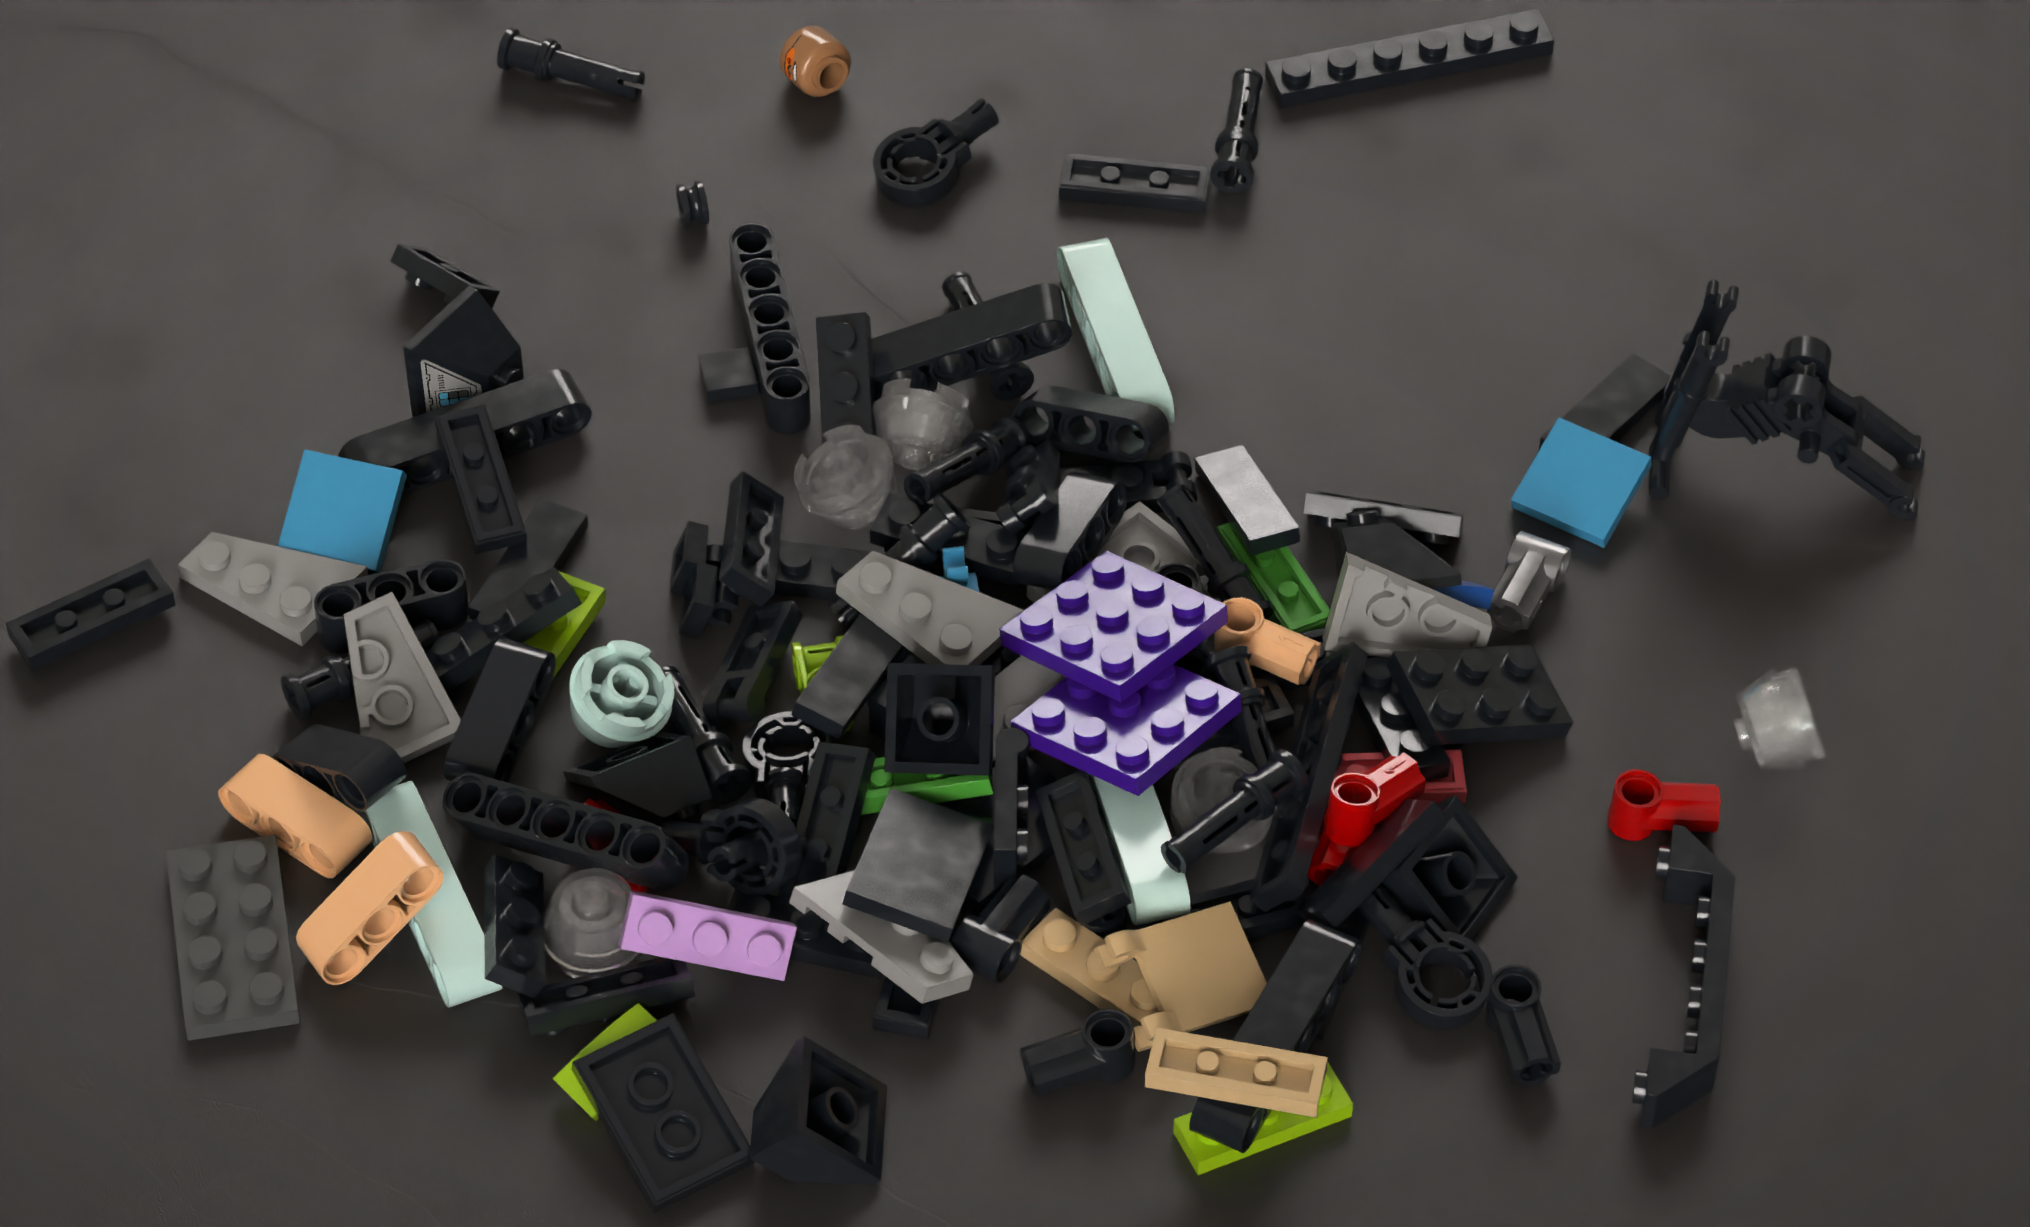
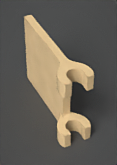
(1194, 968)

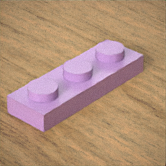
(707, 935)

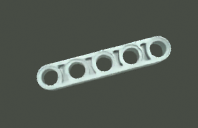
(1112, 325)
(1137, 836)
(446, 923)

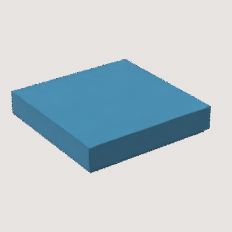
(1581, 482)
(342, 509)

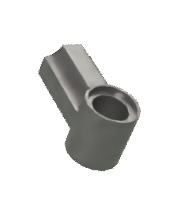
(1530, 573)

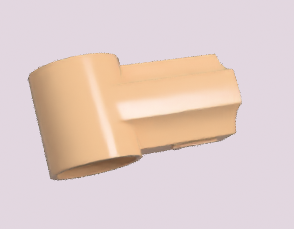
(1270, 644)

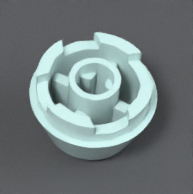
(619, 694)

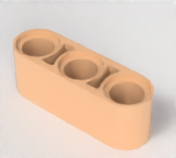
(302, 816)
(369, 908)

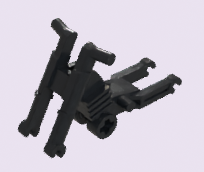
(1776, 398)

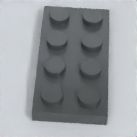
(232, 937)

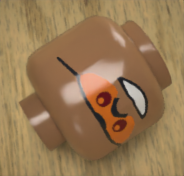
(815, 61)

